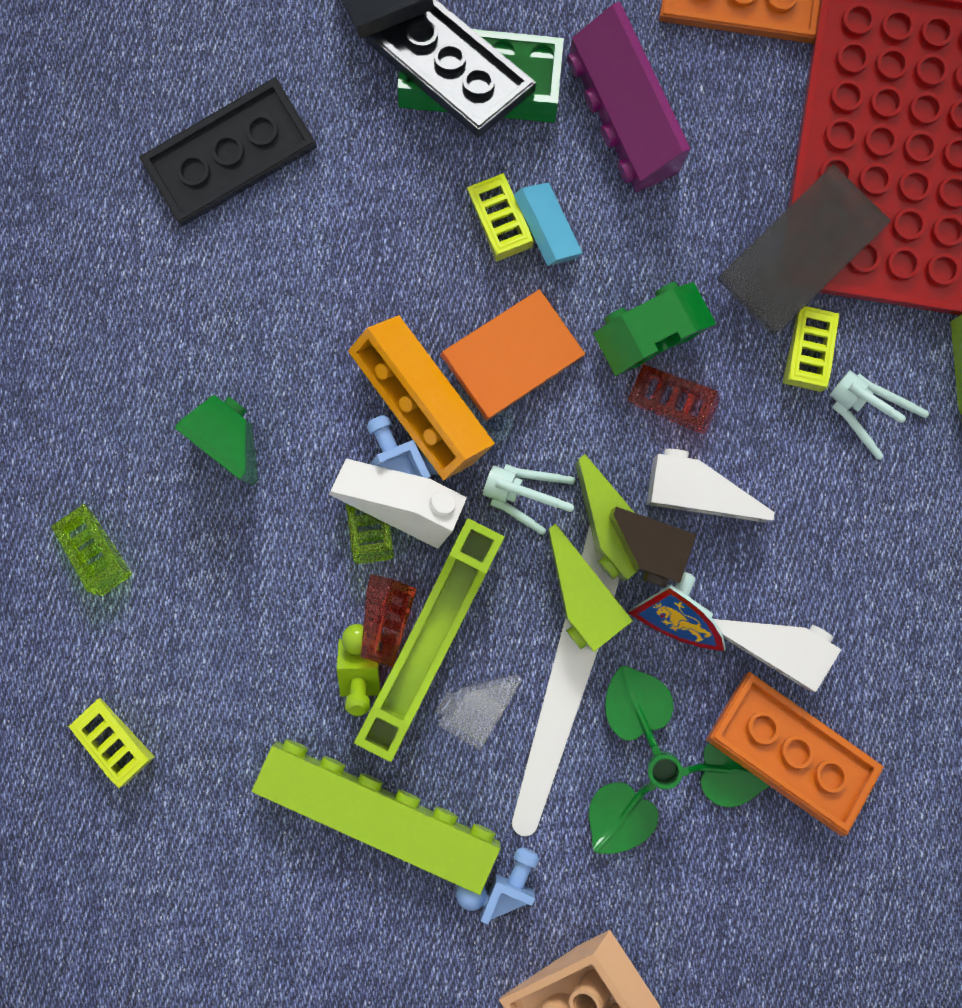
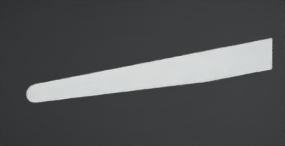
(559, 708)

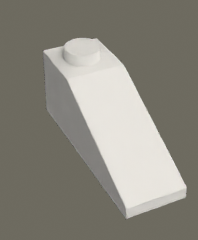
(695, 487)
(400, 500)
(792, 651)

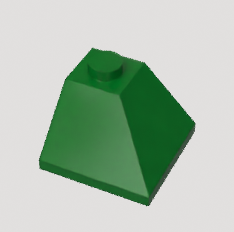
(223, 435)

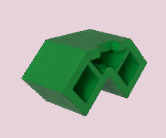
(653, 327)

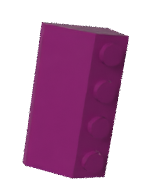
(627, 100)

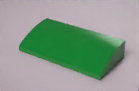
(535, 55)

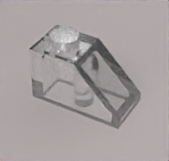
(477, 708)

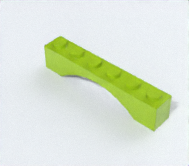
(429, 640)

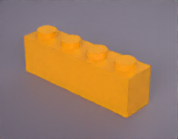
(420, 396)

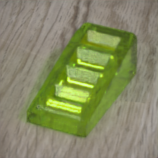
(370, 552)
(104, 572)

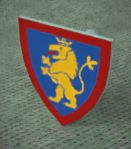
(680, 617)

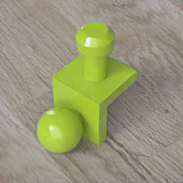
(355, 674)

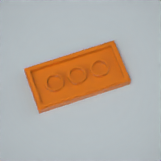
(766, 18)
(795, 754)

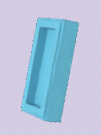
(547, 224)

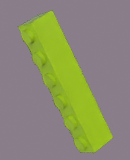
(377, 816)

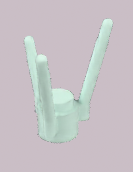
(855, 392)
(504, 486)

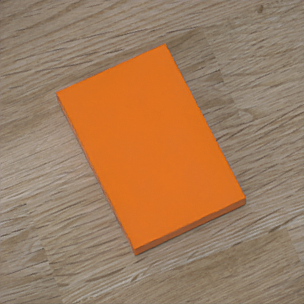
(512, 354)

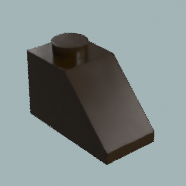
(653, 546)

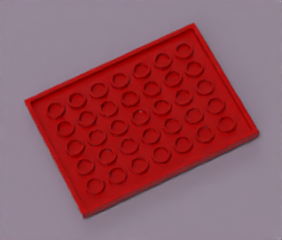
(890, 119)

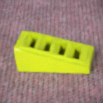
(511, 245)
(805, 379)
(108, 764)

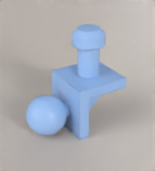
(401, 458)
(504, 893)

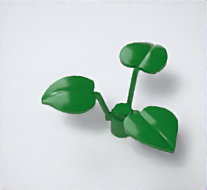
(617, 813)

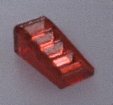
(669, 411)
(387, 607)

